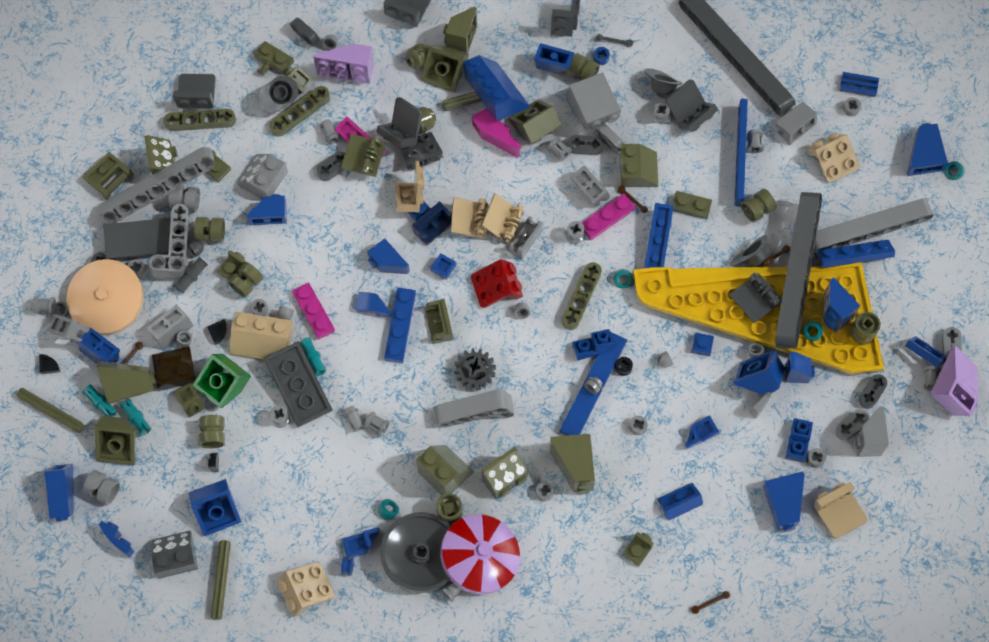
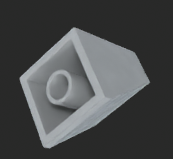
(593, 102)

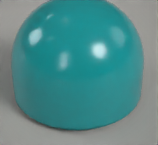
(961, 170)
(620, 272)
(806, 330)
(384, 513)

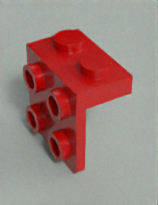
(496, 283)

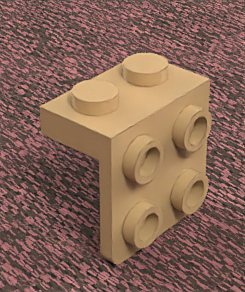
(834, 156)
(410, 195)
(840, 510)
(305, 587)

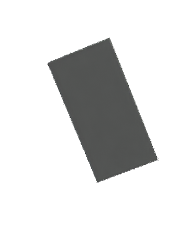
(137, 239)
(298, 384)

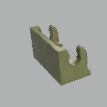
(438, 321)

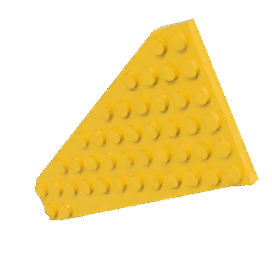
(704, 298)

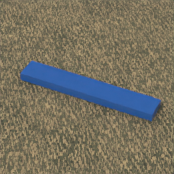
(741, 152)
(586, 400)

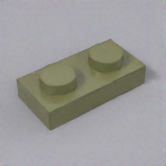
(691, 204)

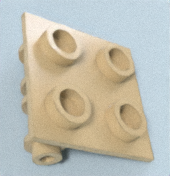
(468, 217)
(502, 218)

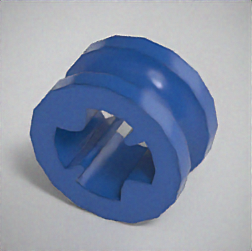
(599, 51)
(347, 566)

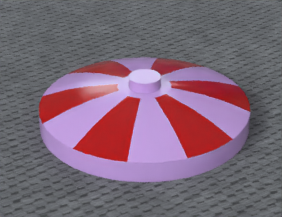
(480, 554)

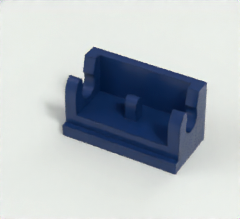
(432, 223)

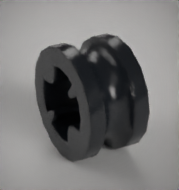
(627, 361)

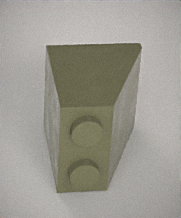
(575, 460)
(443, 469)

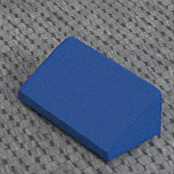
(680, 501)

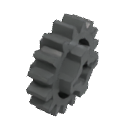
(468, 366)

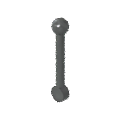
(629, 42)

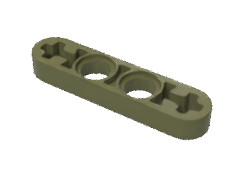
(301, 112)
(199, 122)
(583, 296)

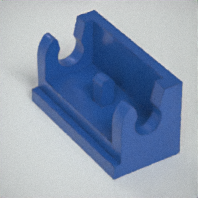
(98, 347)

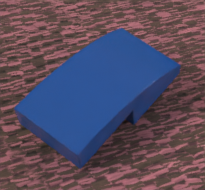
(598, 343)
(799, 440)
(112, 533)

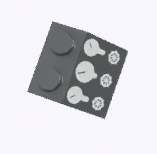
(173, 554)

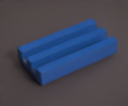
(859, 81)
(926, 351)

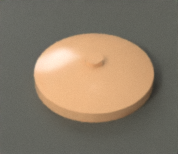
(105, 296)

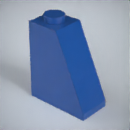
(927, 151)
(60, 491)
(785, 500)

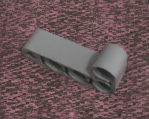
(175, 241)
(473, 408)

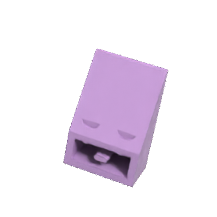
(346, 63)
(957, 384)

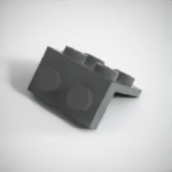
(406, 10)
(564, 21)
(195, 91)
(689, 107)
(405, 125)

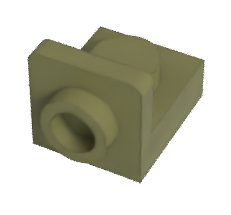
(300, 77)
(220, 168)
(231, 265)
(189, 400)
(638, 548)

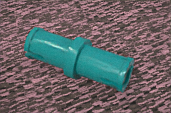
(313, 356)
(99, 402)
(135, 417)

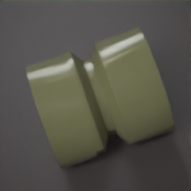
(581, 68)
(761, 204)
(216, 229)
(245, 279)
(865, 328)
(211, 432)
(449, 508)

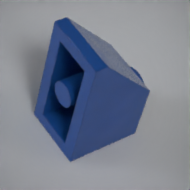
(552, 58)
(269, 211)
(387, 259)
(798, 368)

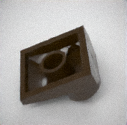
(173, 368)

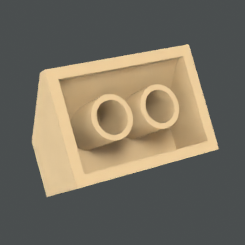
(259, 335)

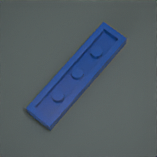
(658, 235)
(855, 253)
(400, 325)

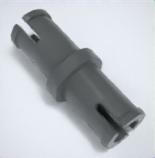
(191, 275)

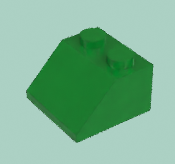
(221, 380)

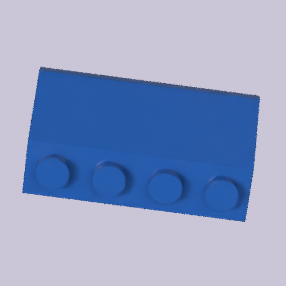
(494, 87)

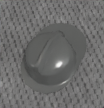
(662, 83)
(277, 94)
(754, 254)

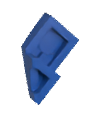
(371, 303)
(701, 432)
(359, 544)

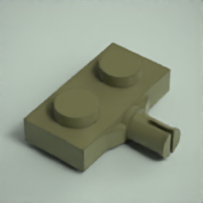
(272, 59)

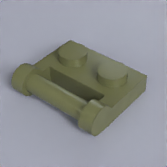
(103, 171)

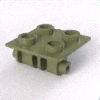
(363, 155)

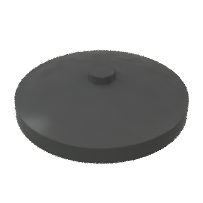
(413, 552)

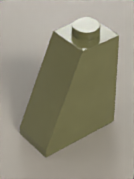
(124, 380)

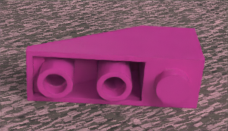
(495, 132)

